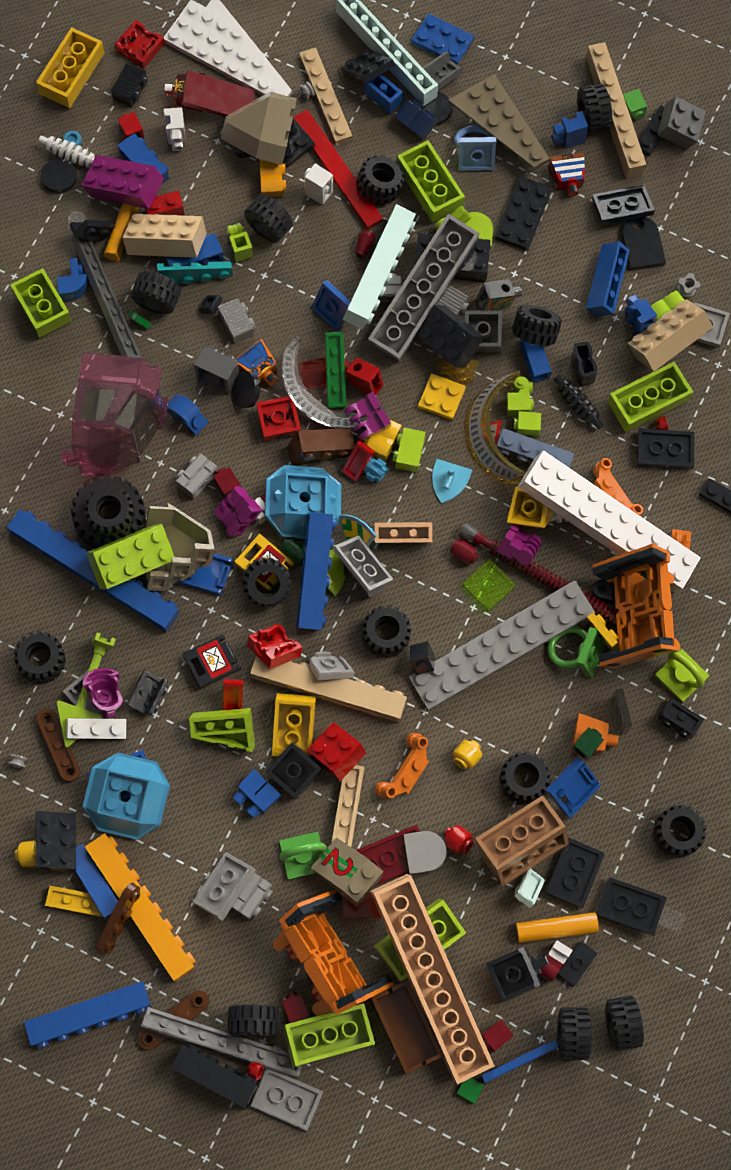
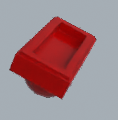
(357, 461)
(232, 694)

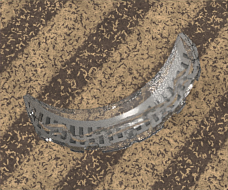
(303, 399)

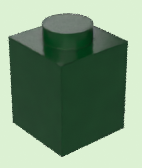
(588, 743)

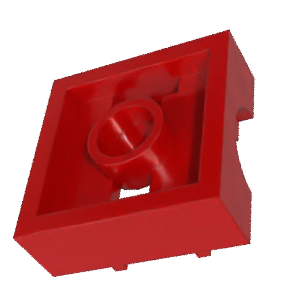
(137, 50)
(277, 411)
(270, 652)

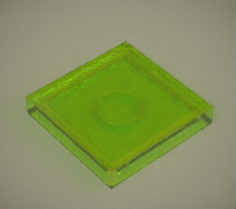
(489, 585)

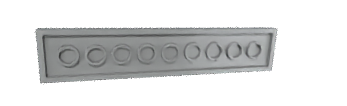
(502, 645)

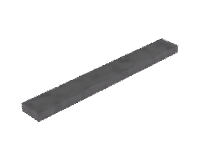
(219, 1041)

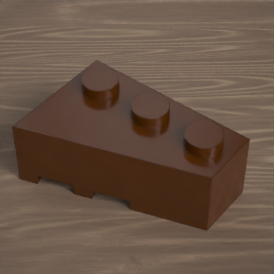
(320, 445)

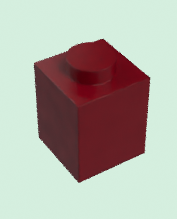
(225, 481)
(295, 1007)
(496, 1036)

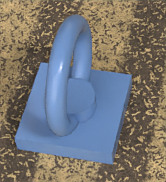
(475, 152)

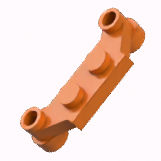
(609, 485)
(409, 771)

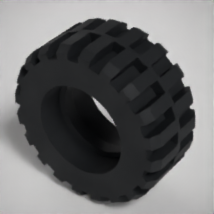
(78, 511)

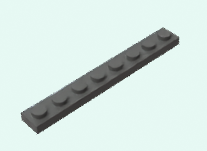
(106, 298)

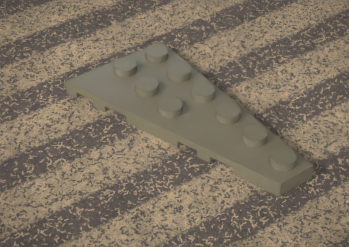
(498, 116)

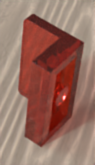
(313, 372)
(365, 909)

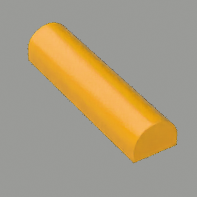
(116, 244)
(557, 927)

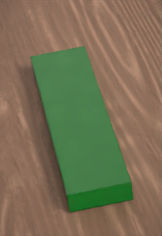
(335, 369)

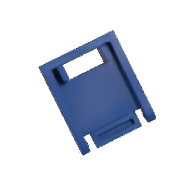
(210, 577)
(577, 786)

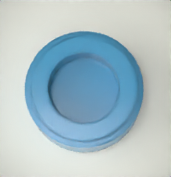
(73, 136)

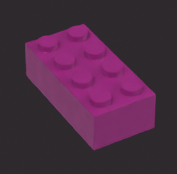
(122, 181)

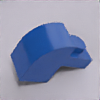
(73, 286)
(187, 412)

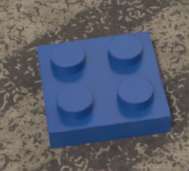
(331, 305)

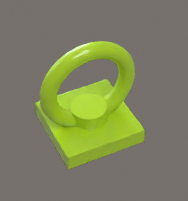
(681, 675)

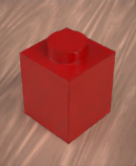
(130, 124)

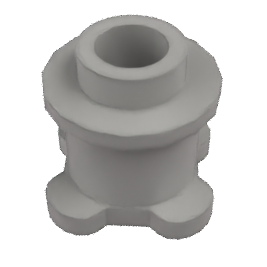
(688, 285)

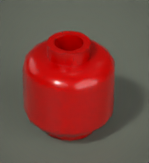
(458, 840)

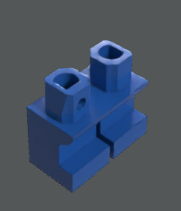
(570, 132)
(639, 314)
(258, 792)

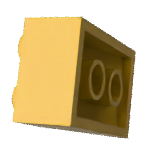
(293, 722)

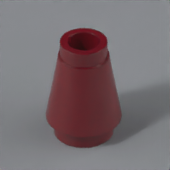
(364, 242)

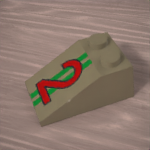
(347, 871)

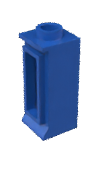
(536, 361)

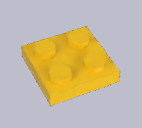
(441, 396)
(609, 637)

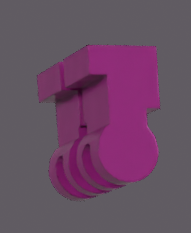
(371, 408)
(238, 511)
(520, 545)

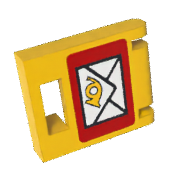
(266, 550)

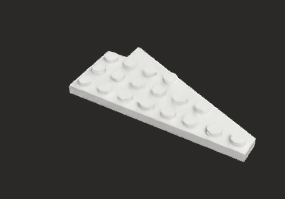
(220, 43)

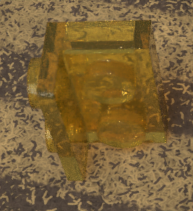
(462, 374)

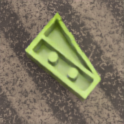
(224, 727)

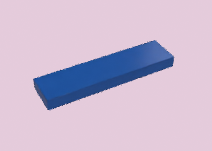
(94, 883)
(519, 1061)

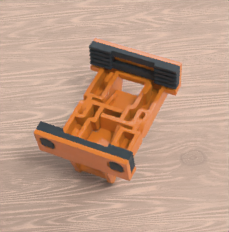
(639, 604)
(334, 975)

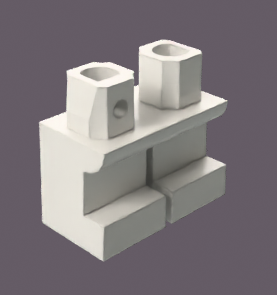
(175, 128)

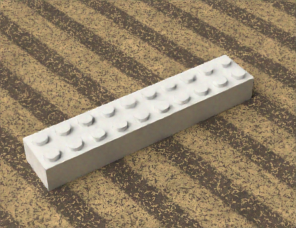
(602, 515)

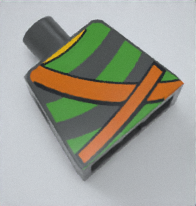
(497, 295)

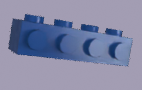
(607, 279)

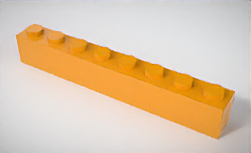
(144, 913)

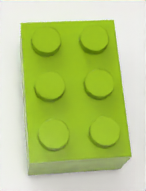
(41, 302)

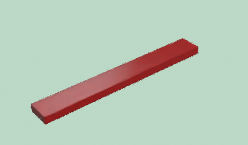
(341, 174)

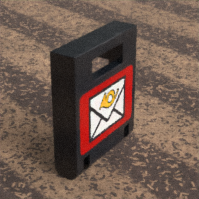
(215, 660)

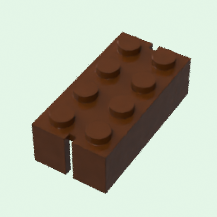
(406, 1027)

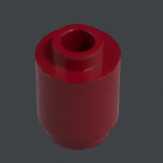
(464, 552)

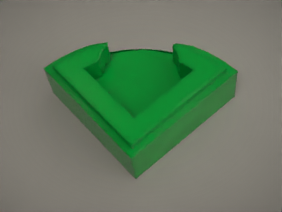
(139, 319)

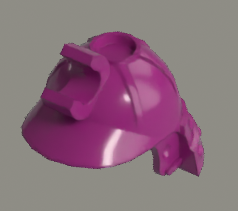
(103, 690)

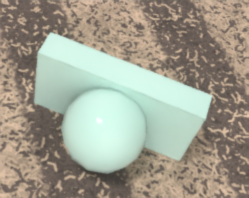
(529, 888)

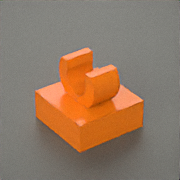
(682, 537)

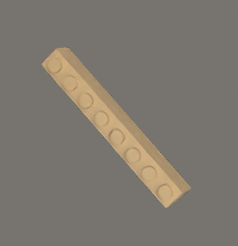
(621, 125)
(339, 691)

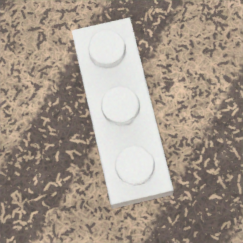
(95, 728)

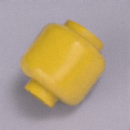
(467, 754)
(26, 853)

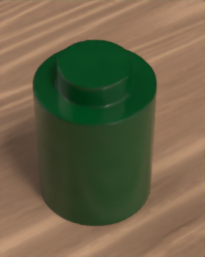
(293, 550)

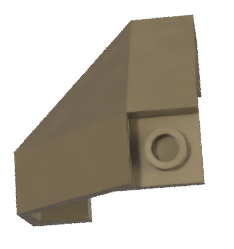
(261, 127)
(189, 542)

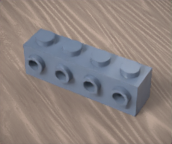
(526, 448)

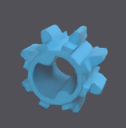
(376, 470)

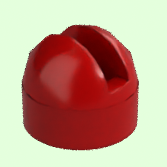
(661, 423)
(255, 1070)

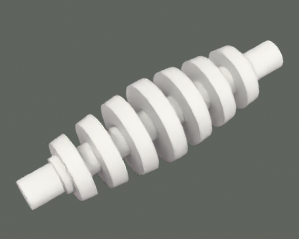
(68, 151)

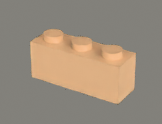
(403, 532)

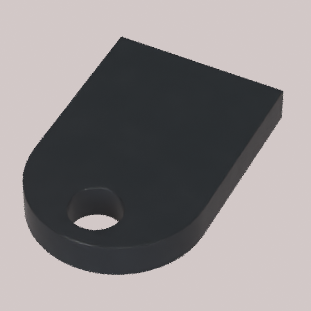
(644, 244)

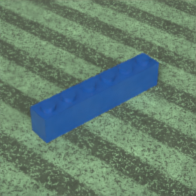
(314, 571)
(87, 1014)

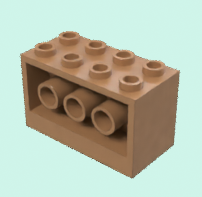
(522, 841)

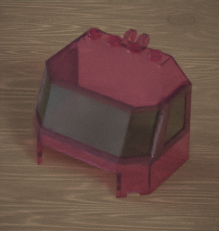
(114, 413)

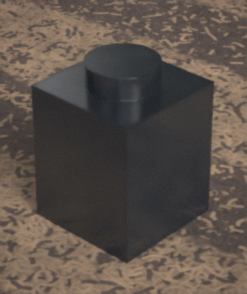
(422, 658)

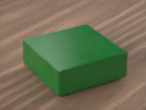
(470, 1090)

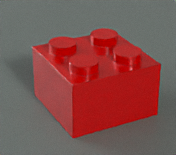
(336, 751)

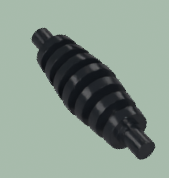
(578, 402)

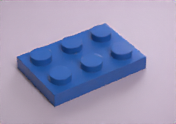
(440, 37)

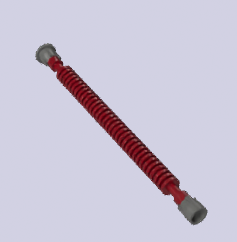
(473, 535)

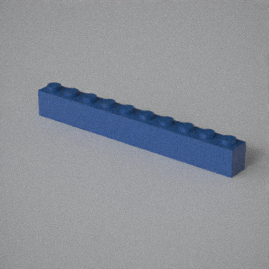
(74, 559)

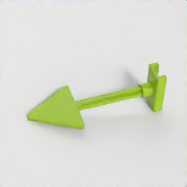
(70, 711)

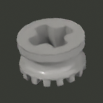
(307, 90)
(17, 761)

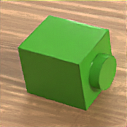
(635, 104)

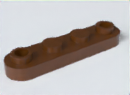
(53, 736)
(117, 919)
(185, 1009)

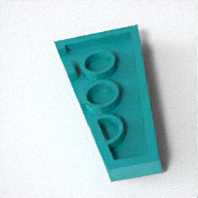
(196, 272)

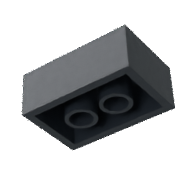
(449, 336)

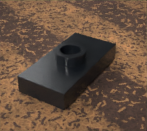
(577, 963)

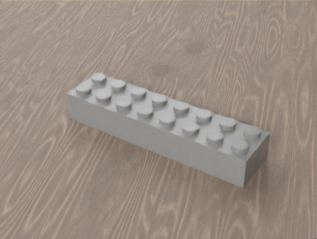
(423, 287)

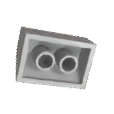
(363, 565)

